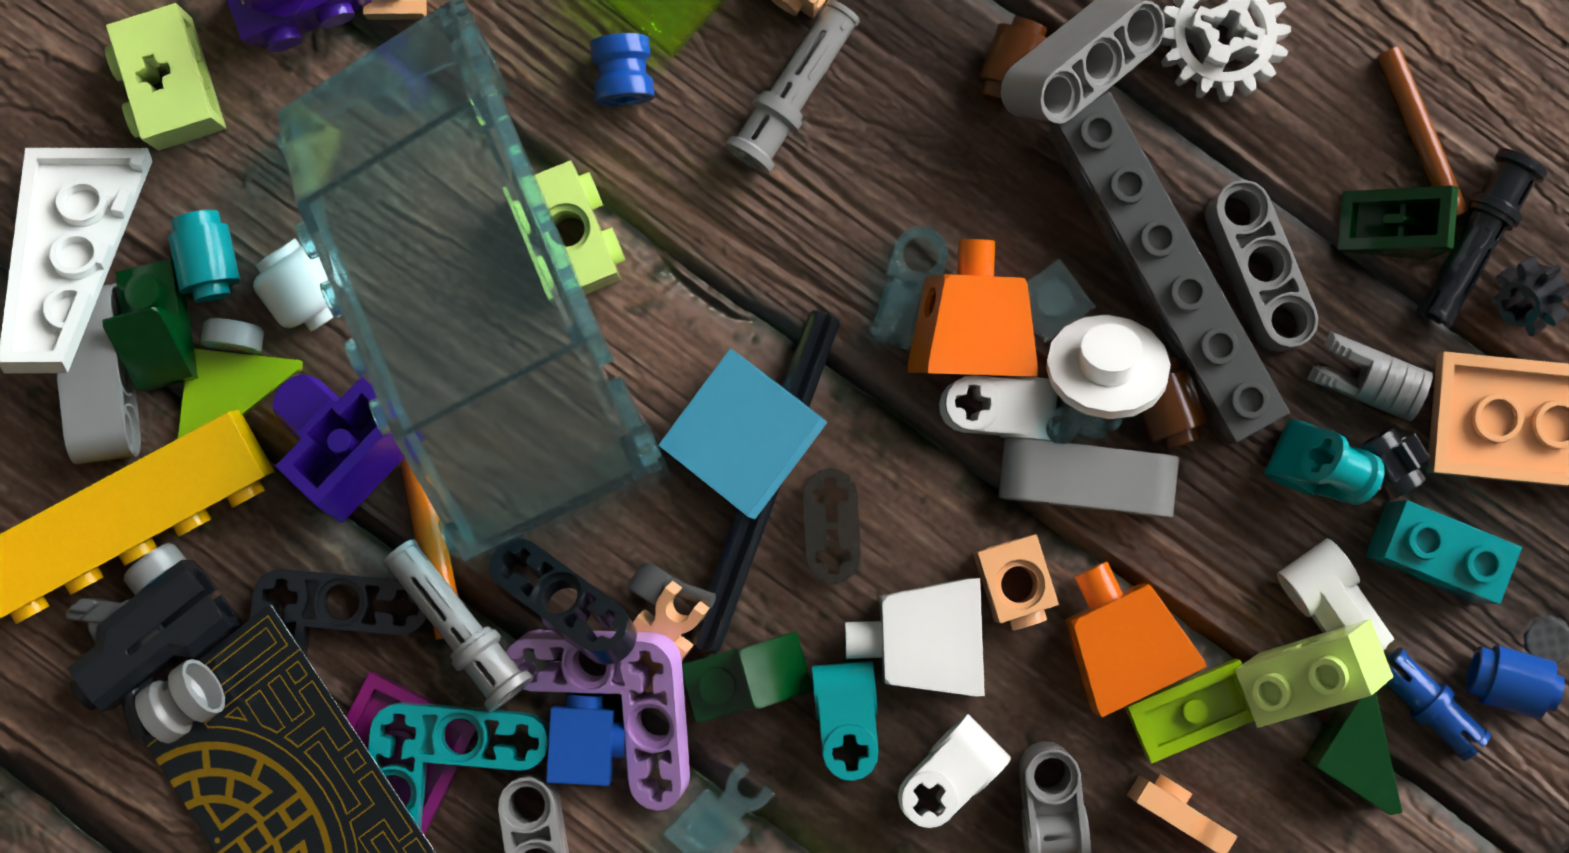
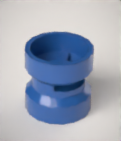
(622, 69)

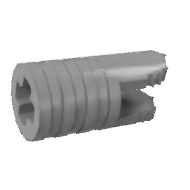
(1382, 381)

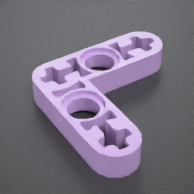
(629, 680)

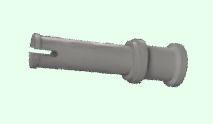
(779, 110)
(474, 647)

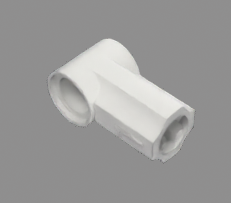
(1326, 589)

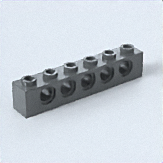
(1167, 270)

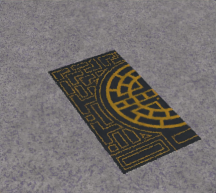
(282, 759)

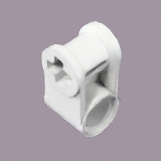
(1010, 406)
(961, 766)

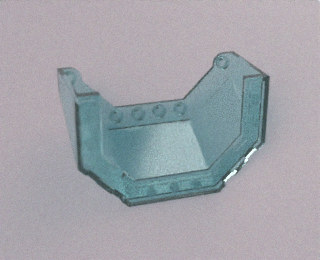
(460, 289)

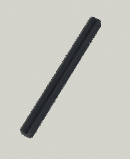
(745, 531)

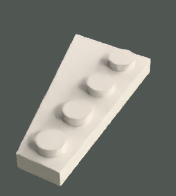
(62, 248)

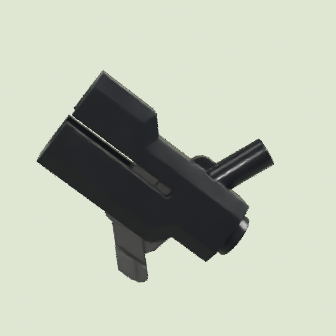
(146, 636)

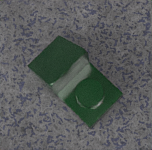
(153, 327)
(746, 677)

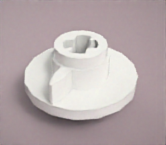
(1108, 366)

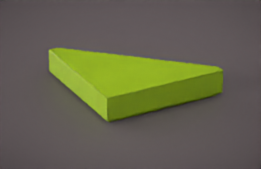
(230, 383)

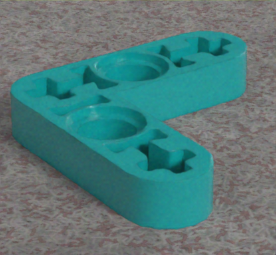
(431, 747)

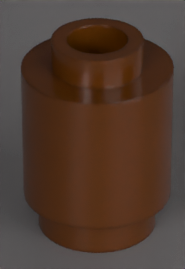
(1008, 47)
(1177, 411)

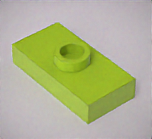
(1190, 712)

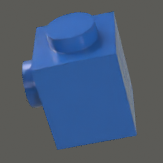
(584, 741)

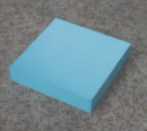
(742, 434)

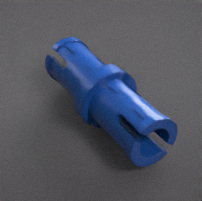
(1435, 705)

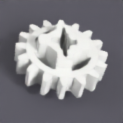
(1246, 43)

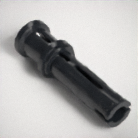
(1491, 215)

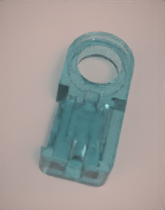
(902, 298)

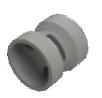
(173, 705)

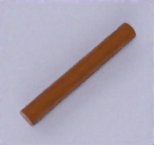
(1418, 122)

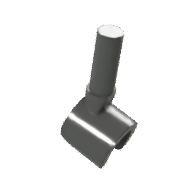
(651, 581)

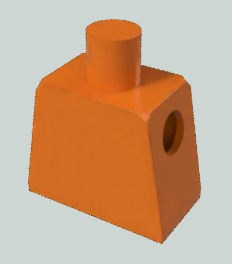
(974, 320)
(1126, 642)

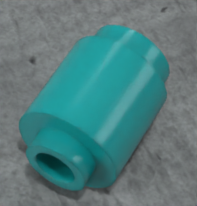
(203, 255)

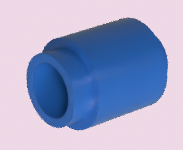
(1514, 681)

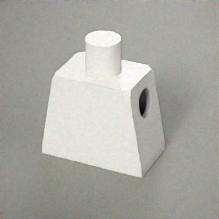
(926, 638)

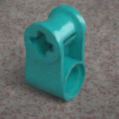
(1324, 464)
(845, 706)

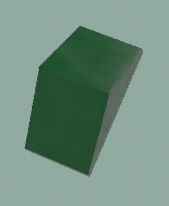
(1399, 222)
(1356, 754)

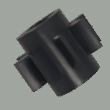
(1531, 296)
(1400, 461)

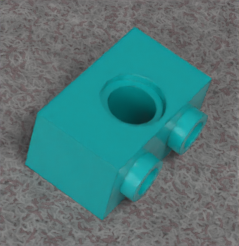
(1443, 552)

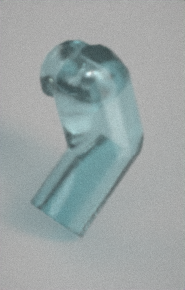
(1069, 422)

